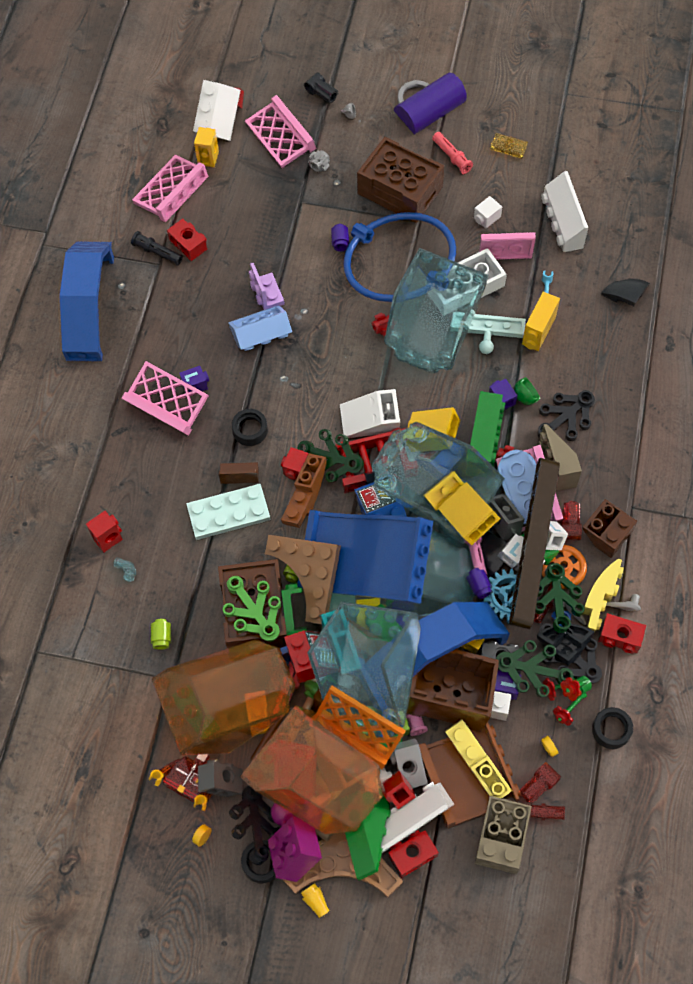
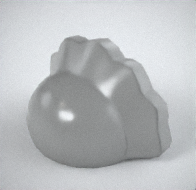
(349, 111)

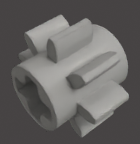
(319, 161)

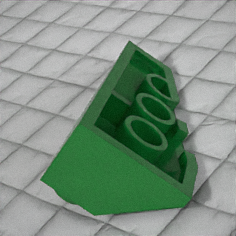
(366, 841)

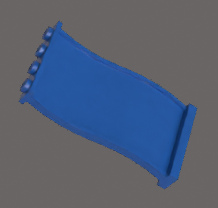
(377, 553)

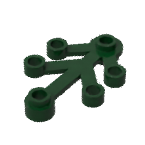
(334, 456)
(559, 596)
(531, 668)

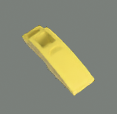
(601, 593)
(477, 760)

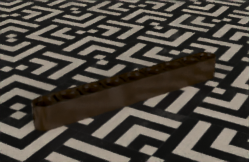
(534, 544)

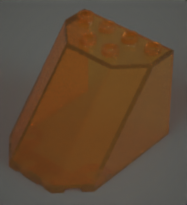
(225, 697)
(316, 774)

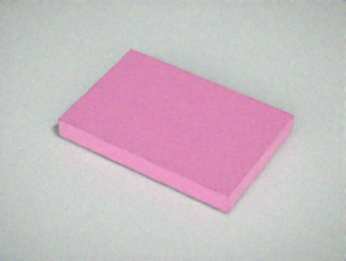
(509, 245)

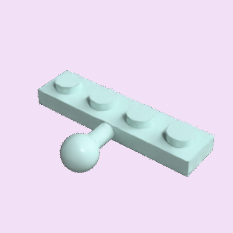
(496, 326)

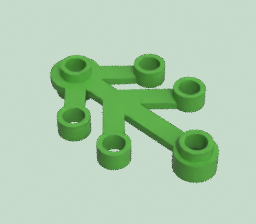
(254, 611)

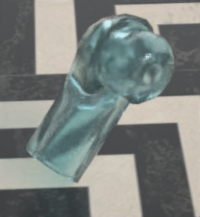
(128, 568)

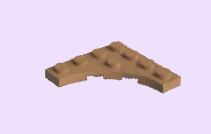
(315, 567)
(337, 862)

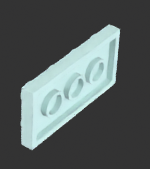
(228, 511)

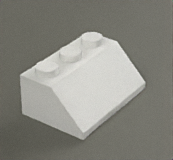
(217, 108)

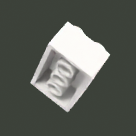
(486, 263)

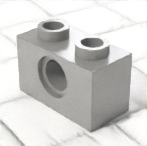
(410, 751)

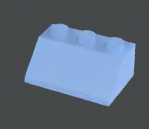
(260, 327)

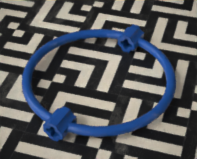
(365, 234)

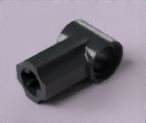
(319, 86)

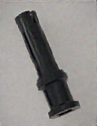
(149, 244)

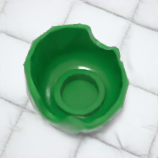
(526, 392)

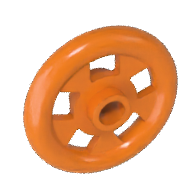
(579, 566)

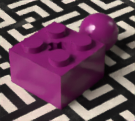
(293, 846)

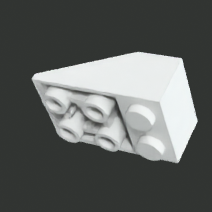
(370, 414)

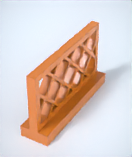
(369, 745)

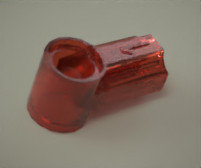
(571, 520)
(543, 779)

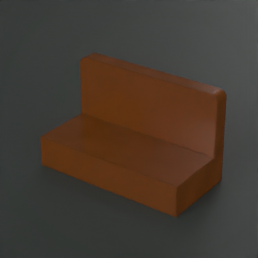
(239, 473)

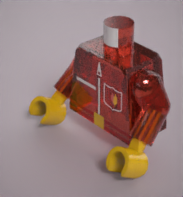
(182, 778)

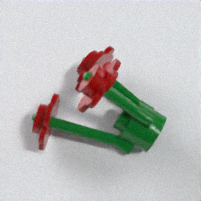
(573, 689)

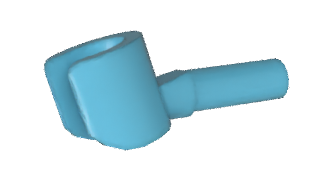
(547, 280)

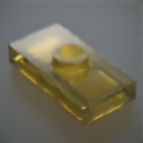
(509, 145)

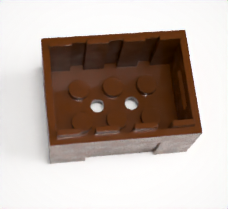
(391, 187)
(252, 574)
(457, 671)

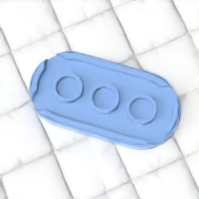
(519, 472)

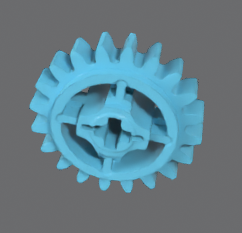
(502, 593)

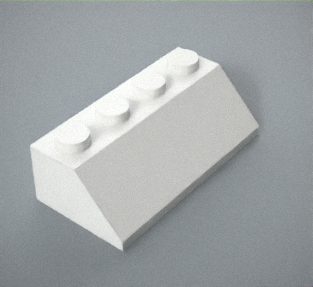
(565, 213)
(415, 814)

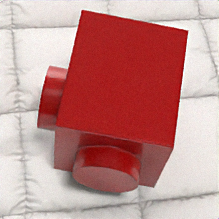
(293, 463)
(398, 790)

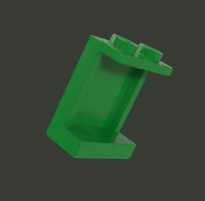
(288, 611)

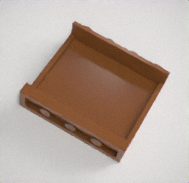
(446, 766)

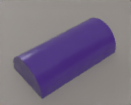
(431, 102)

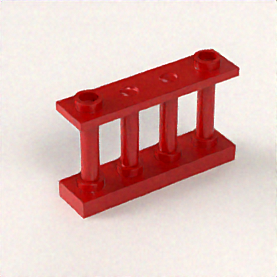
(355, 481)

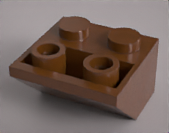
(609, 528)

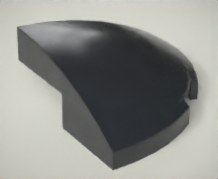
(626, 290)
(491, 547)
(567, 644)

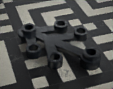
(569, 412)
(584, 666)
(254, 819)

